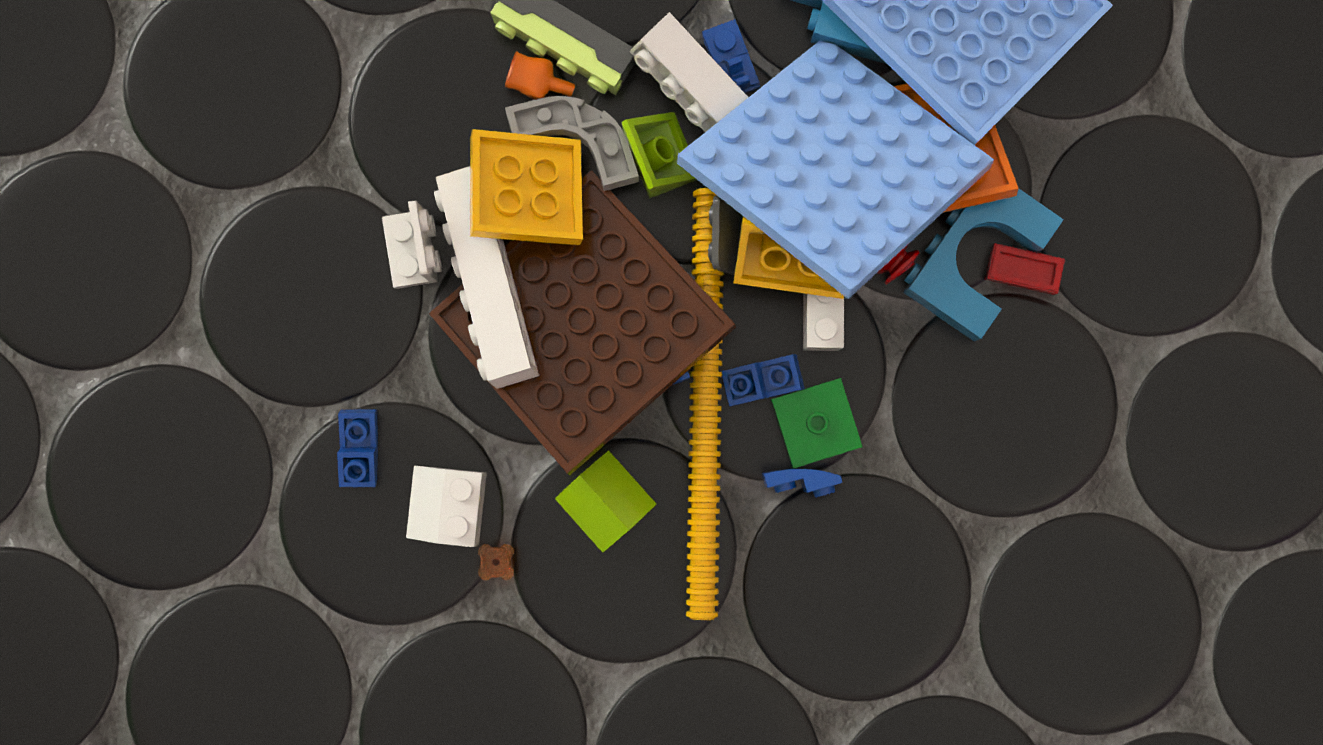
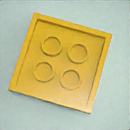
(525, 187)

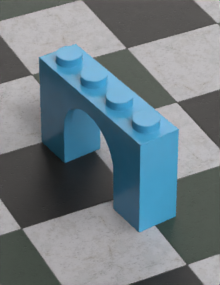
(938, 282)

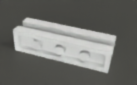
(687, 73)

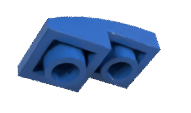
(762, 380)
(358, 448)
(812, 480)

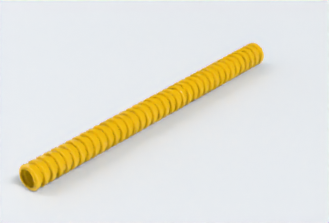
(704, 435)

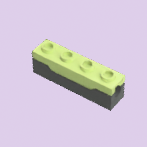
(568, 39)

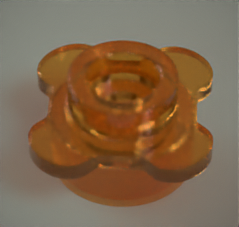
(490, 570)

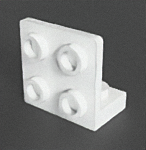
(410, 247)

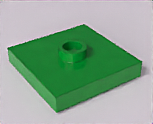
(816, 423)

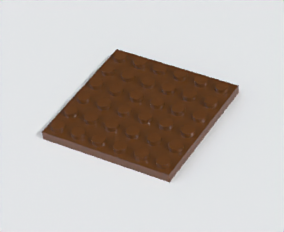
(604, 325)

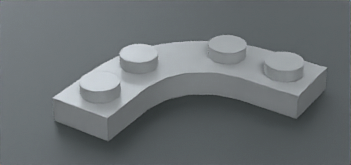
(583, 122)

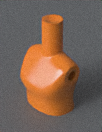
(535, 77)

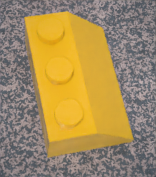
(769, 265)

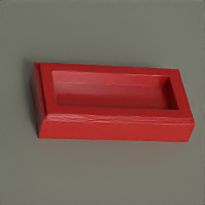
(1025, 269)

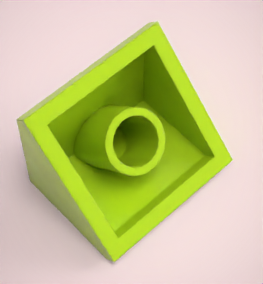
(655, 150)
(605, 501)

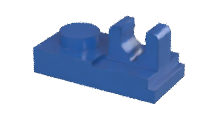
(730, 53)

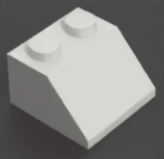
(446, 506)

